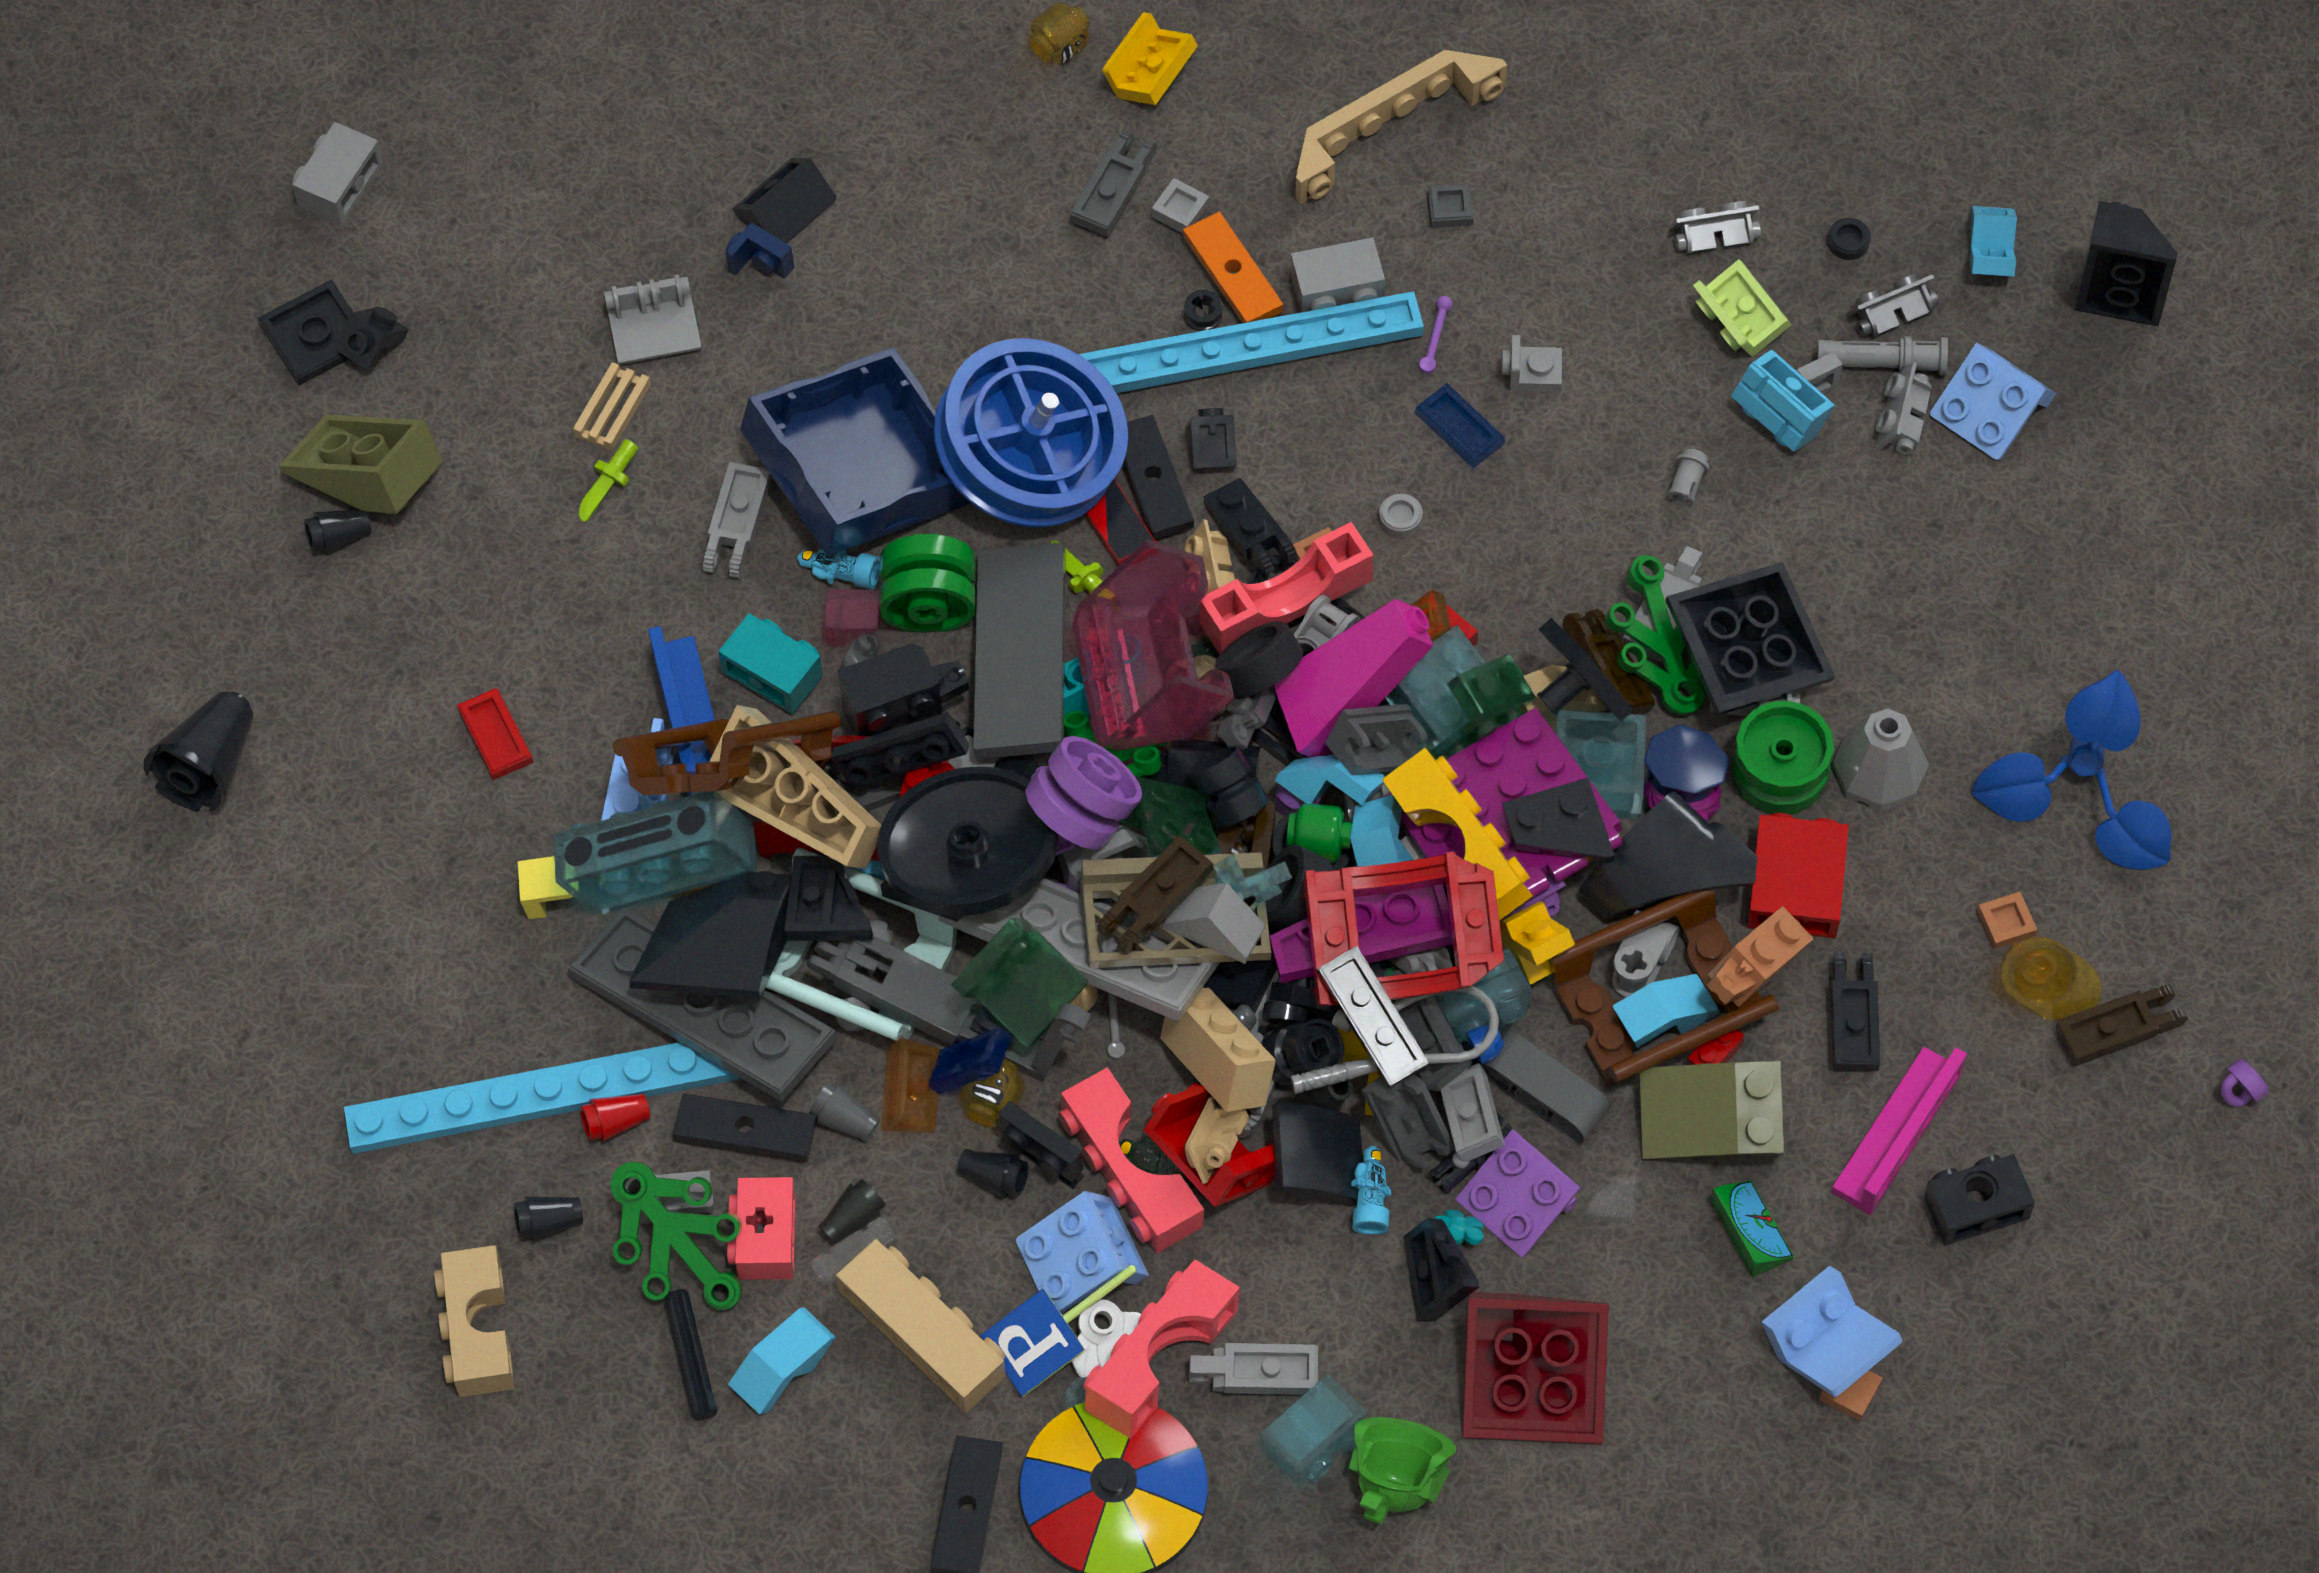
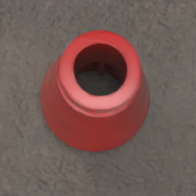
(613, 1115)

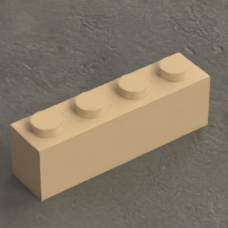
(921, 1325)

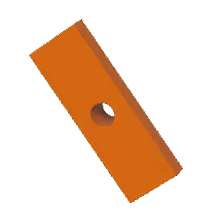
(1223, 253)

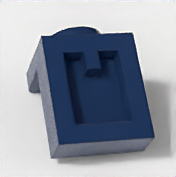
(763, 249)

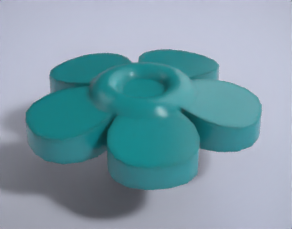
(1463, 1227)

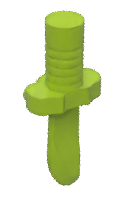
(610, 474)
(1084, 576)

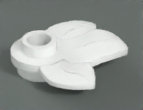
(1099, 1341)

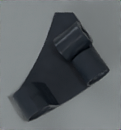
(1668, 857)

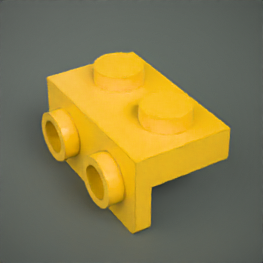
(1147, 61)

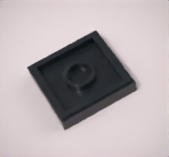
(308, 330)

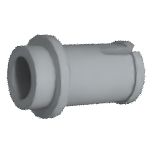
(1691, 468)

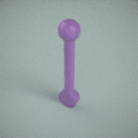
(1427, 364)

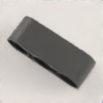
(1547, 1086)

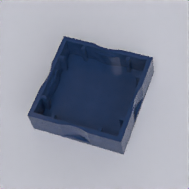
(853, 450)

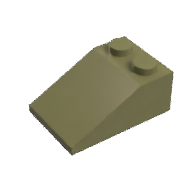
(365, 460)
(1712, 1110)

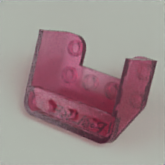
(1140, 654)

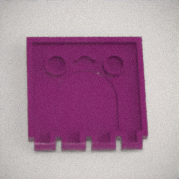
(1504, 767)

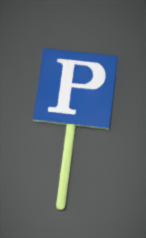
(1038, 1337)

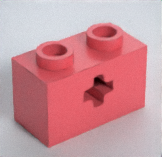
(767, 1253)

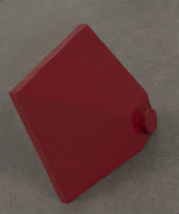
(1535, 1368)

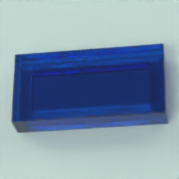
(1460, 425)
(969, 1060)

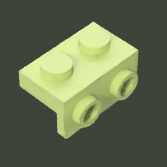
(1743, 308)

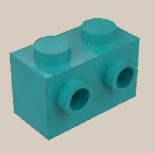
(771, 662)

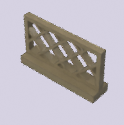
(1112, 876)

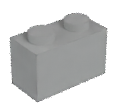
(337, 172)
(1337, 275)

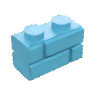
(1782, 401)

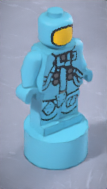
(861, 571)
(1370, 1179)

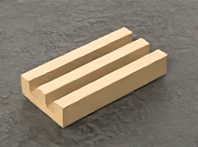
(626, 379)

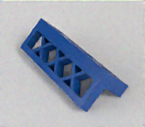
(683, 691)

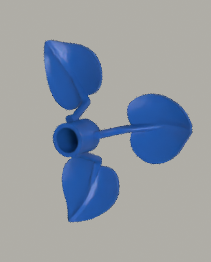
(2098, 719)

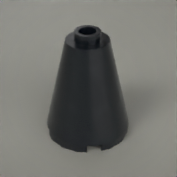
(201, 753)

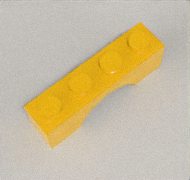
(1428, 796)

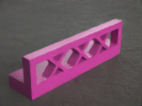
(1898, 1128)

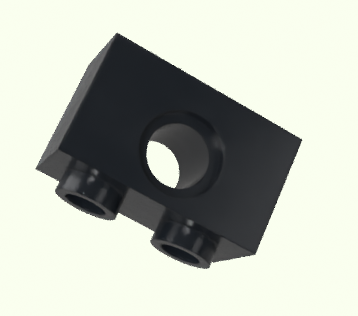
(1963, 1218)

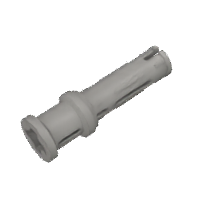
(1873, 354)

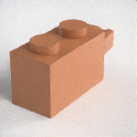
(1758, 958)

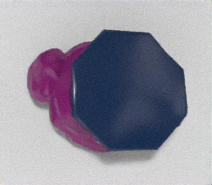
(1689, 765)

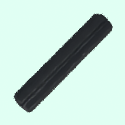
(690, 1354)

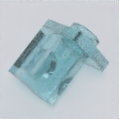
(1260, 886)

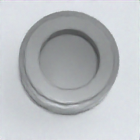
(1400, 515)

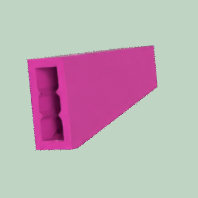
(1351, 672)

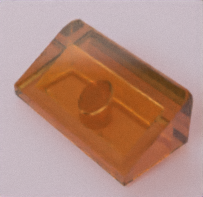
(907, 1098)

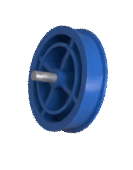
(1030, 432)

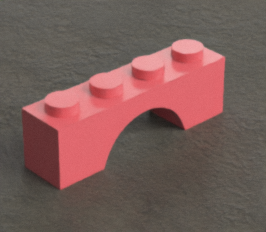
(1329, 567)
(1159, 1205)
(1192, 1309)

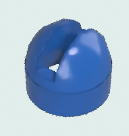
(1477, 1035)

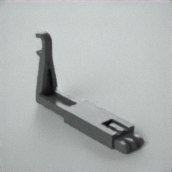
(928, 1002)

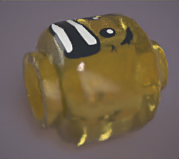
(1059, 33)
(988, 1096)

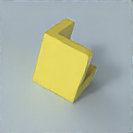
(538, 886)

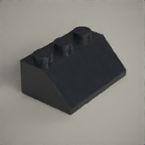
(2126, 266)

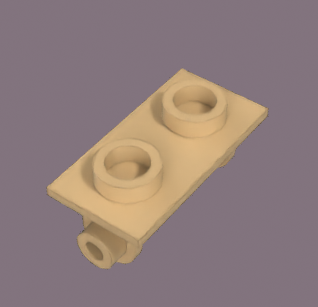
(1215, 554)
(1214, 1138)

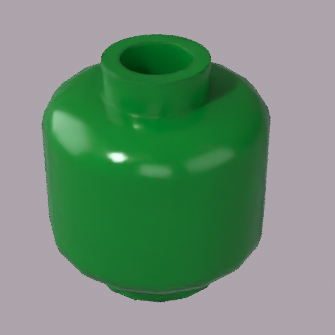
(1320, 830)

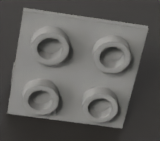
(652, 320)

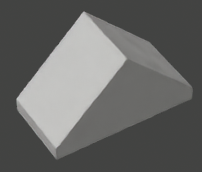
(1218, 921)

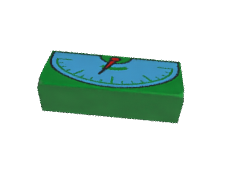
(1751, 1226)

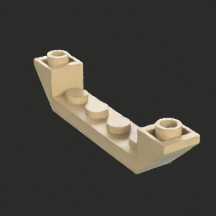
(1473, 75)

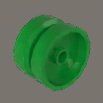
(927, 583)
(1782, 757)

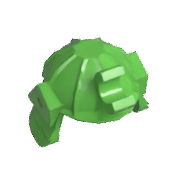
(1398, 1465)

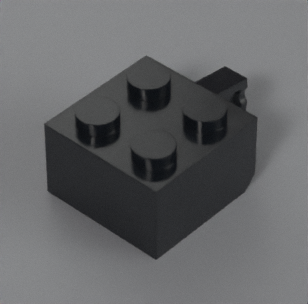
(897, 689)

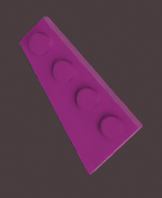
(1386, 927)

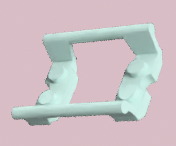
(933, 946)

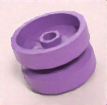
(1083, 792)

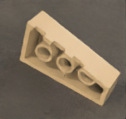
(800, 797)

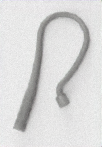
(1353, 1069)

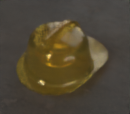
(2050, 978)

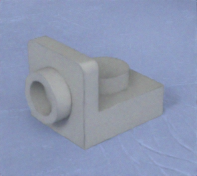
(1532, 367)

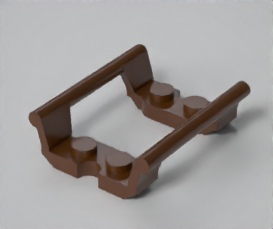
(735, 753)
(1592, 1004)

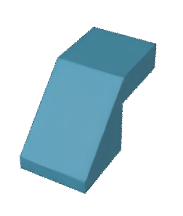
(1993, 241)
(1314, 775)
(1376, 833)
(1665, 1004)
(784, 1354)

